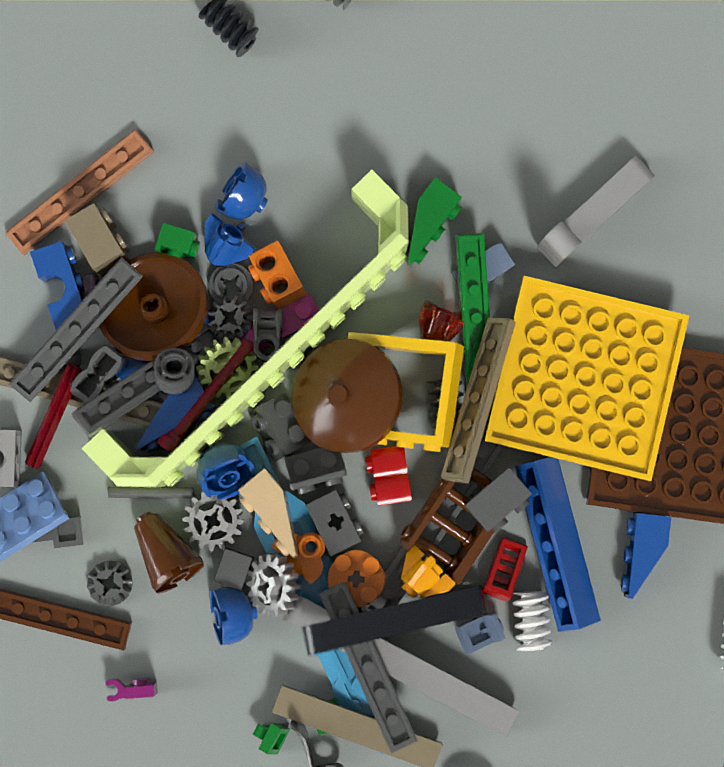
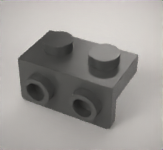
(278, 427)

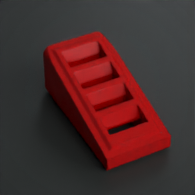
(496, 592)

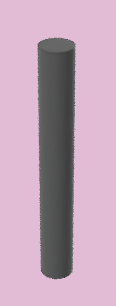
(151, 492)

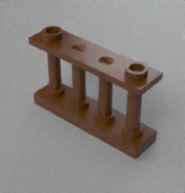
(471, 541)

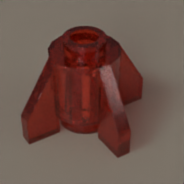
(438, 323)

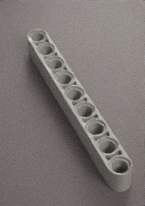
(422, 675)

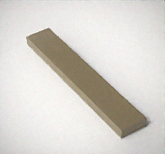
(478, 400)
(350, 725)

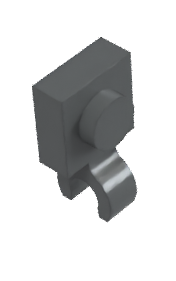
(66, 534)

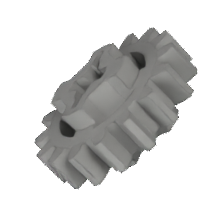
(225, 526)
(273, 585)

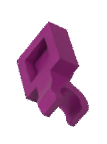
(138, 689)

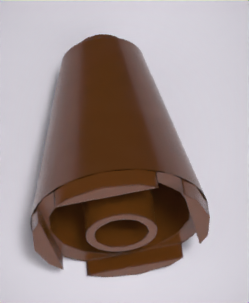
(165, 553)

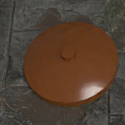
(160, 310)
(347, 396)

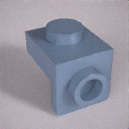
(480, 632)

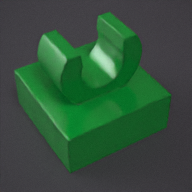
(271, 737)

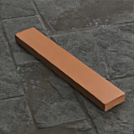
(79, 192)

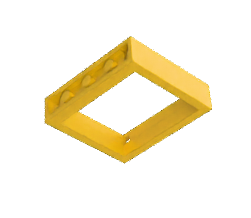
(449, 390)

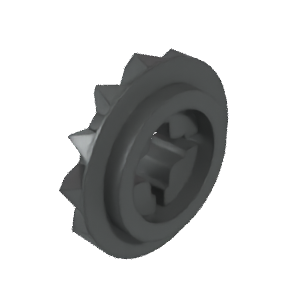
(244, 282)
(243, 317)
(121, 577)

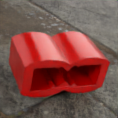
(390, 475)

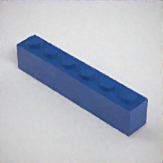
(558, 545)

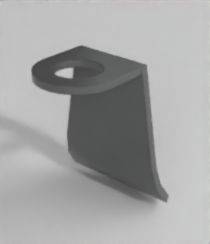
(301, 731)

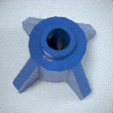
(225, 243)

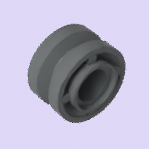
(174, 359)

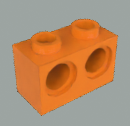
(280, 274)

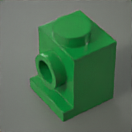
(177, 242)

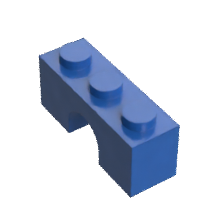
(57, 263)

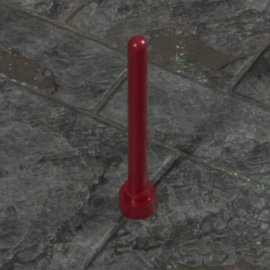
(172, 439)

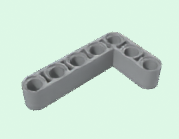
(595, 211)

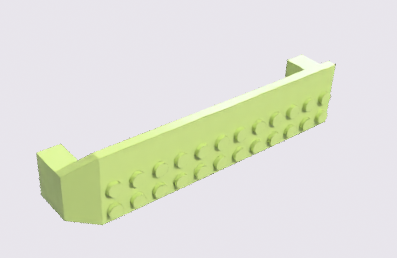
(391, 217)

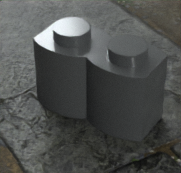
(102, 370)

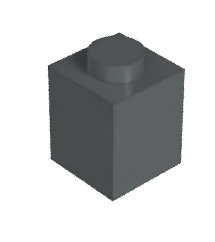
(233, 569)

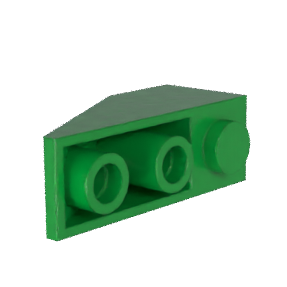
(432, 211)

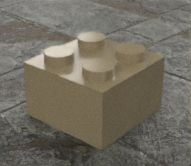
(96, 238)

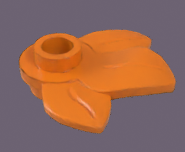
(307, 562)

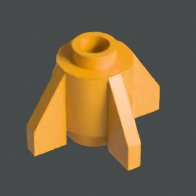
(422, 576)

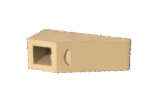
(271, 504)

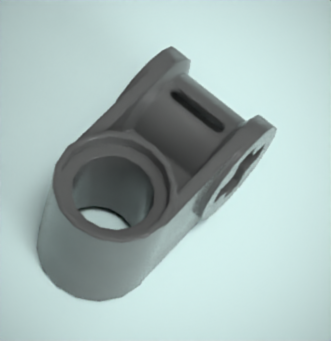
(267, 328)

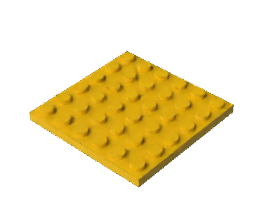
(587, 378)

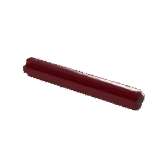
(52, 417)

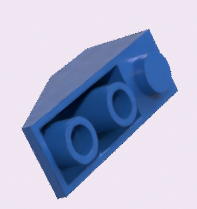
(171, 413)
(647, 544)

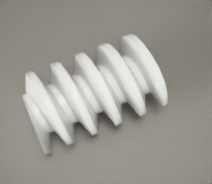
(532, 620)

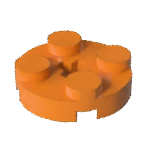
(369, 569)

